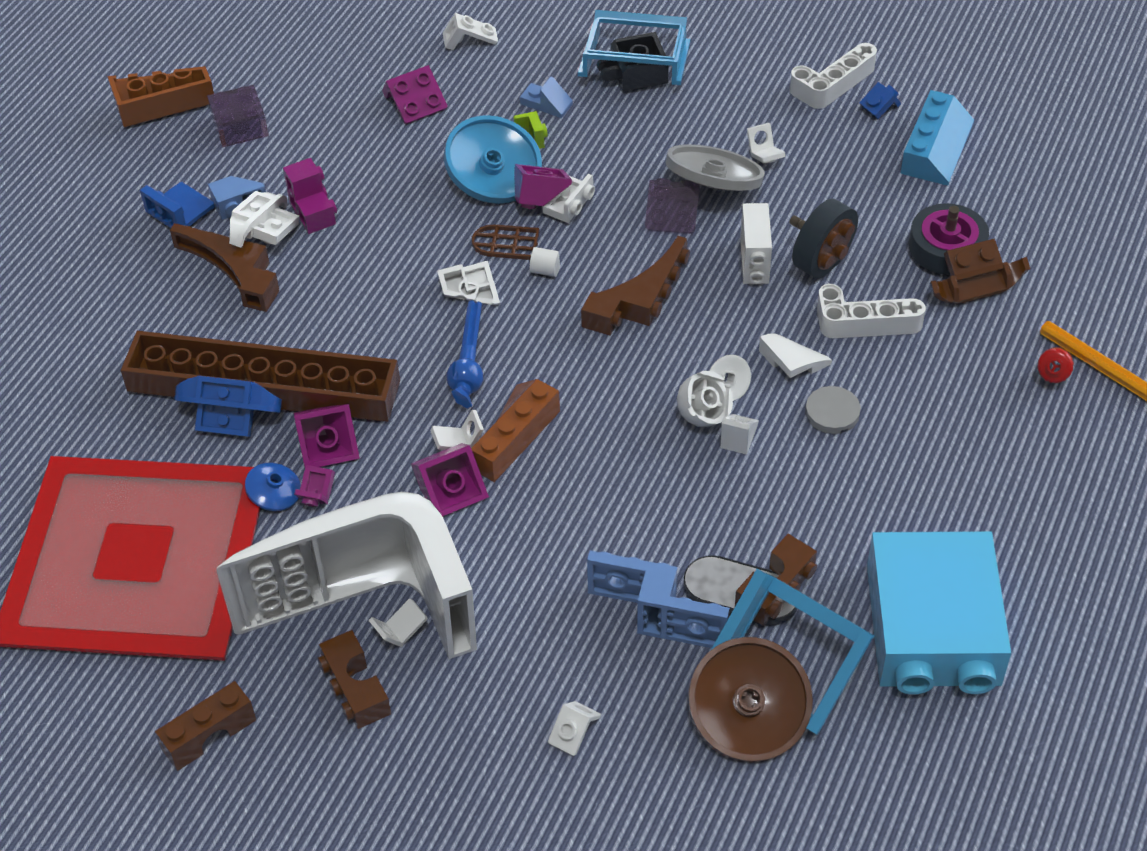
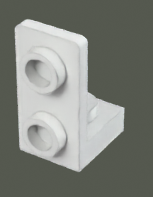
(466, 25)

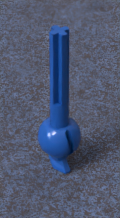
(465, 374)

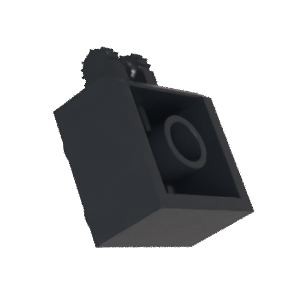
(632, 74)

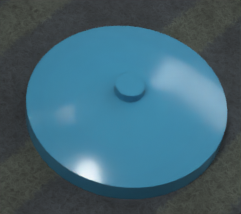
(483, 157)

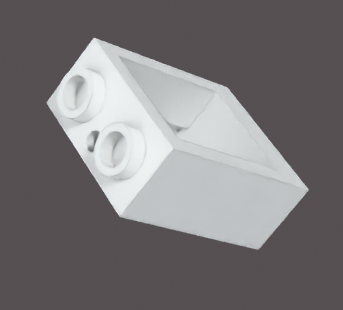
(755, 243)

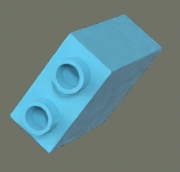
(937, 611)

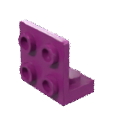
(415, 94)

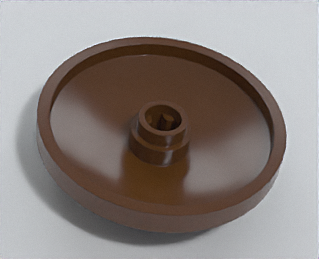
(750, 699)

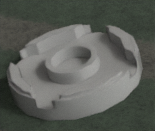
(832, 409)

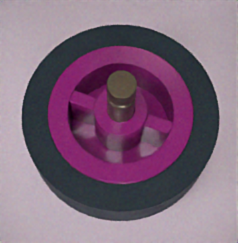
(943, 229)

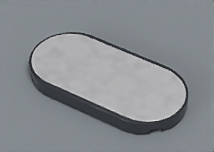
(717, 579)

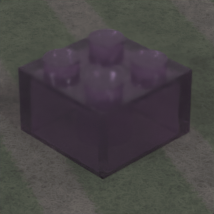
(238, 115)

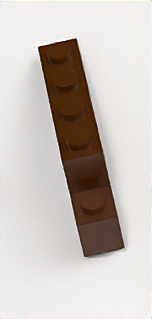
(242, 265)
(637, 298)

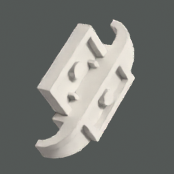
(262, 219)

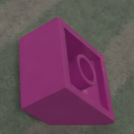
(450, 479)

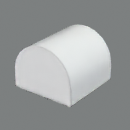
(544, 262)

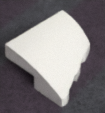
(469, 283)
(791, 356)

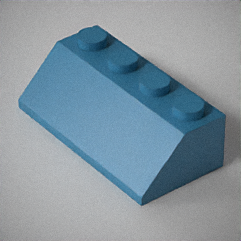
(937, 139)

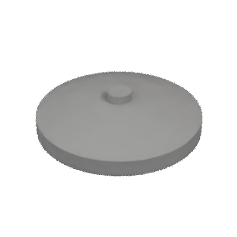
(714, 167)

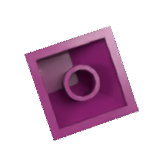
(538, 184)
(326, 435)

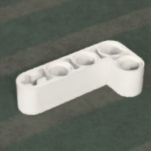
(825, 87)
(866, 318)

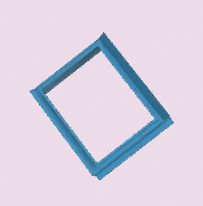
(680, 52)
(751, 602)

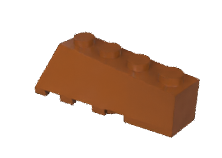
(160, 94)
(520, 422)

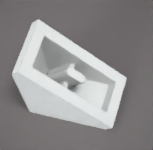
(738, 433)

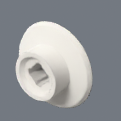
(738, 374)

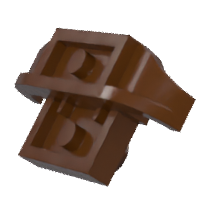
(977, 273)

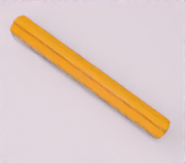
(1095, 359)

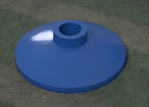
(268, 494)

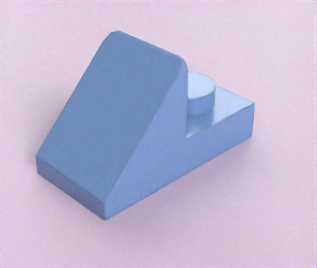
(547, 98)

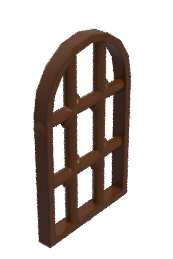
(514, 247)

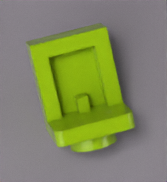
(532, 124)

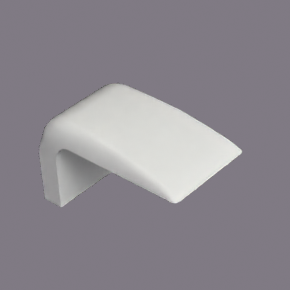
(349, 554)

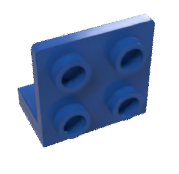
(177, 205)

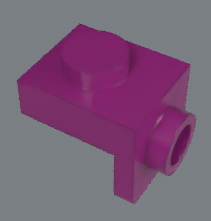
(315, 486)

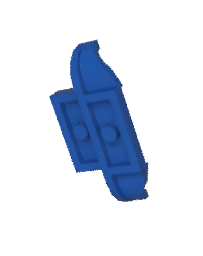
(226, 404)

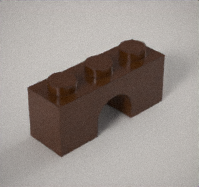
(793, 564)
(363, 699)
(184, 736)

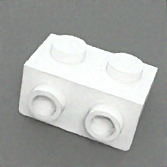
(571, 200)

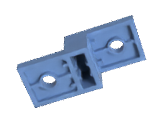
(655, 591)

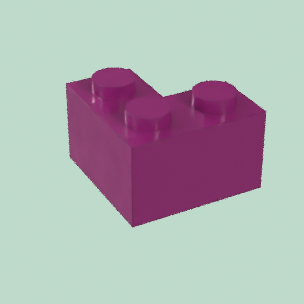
(309, 195)

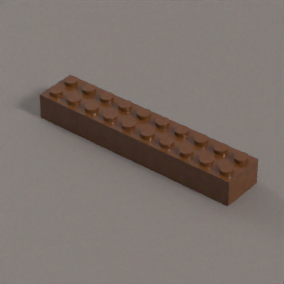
(295, 375)

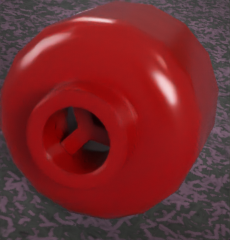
(1059, 355)

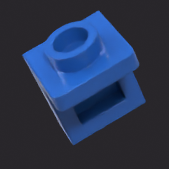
(879, 100)

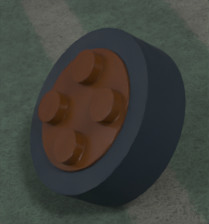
(824, 237)

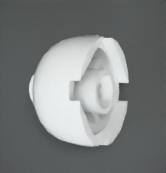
(704, 399)

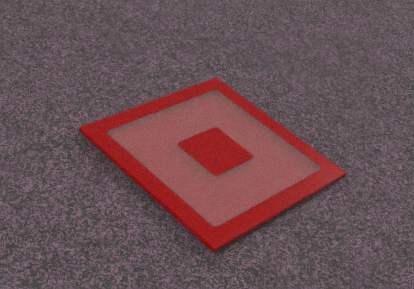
(128, 559)

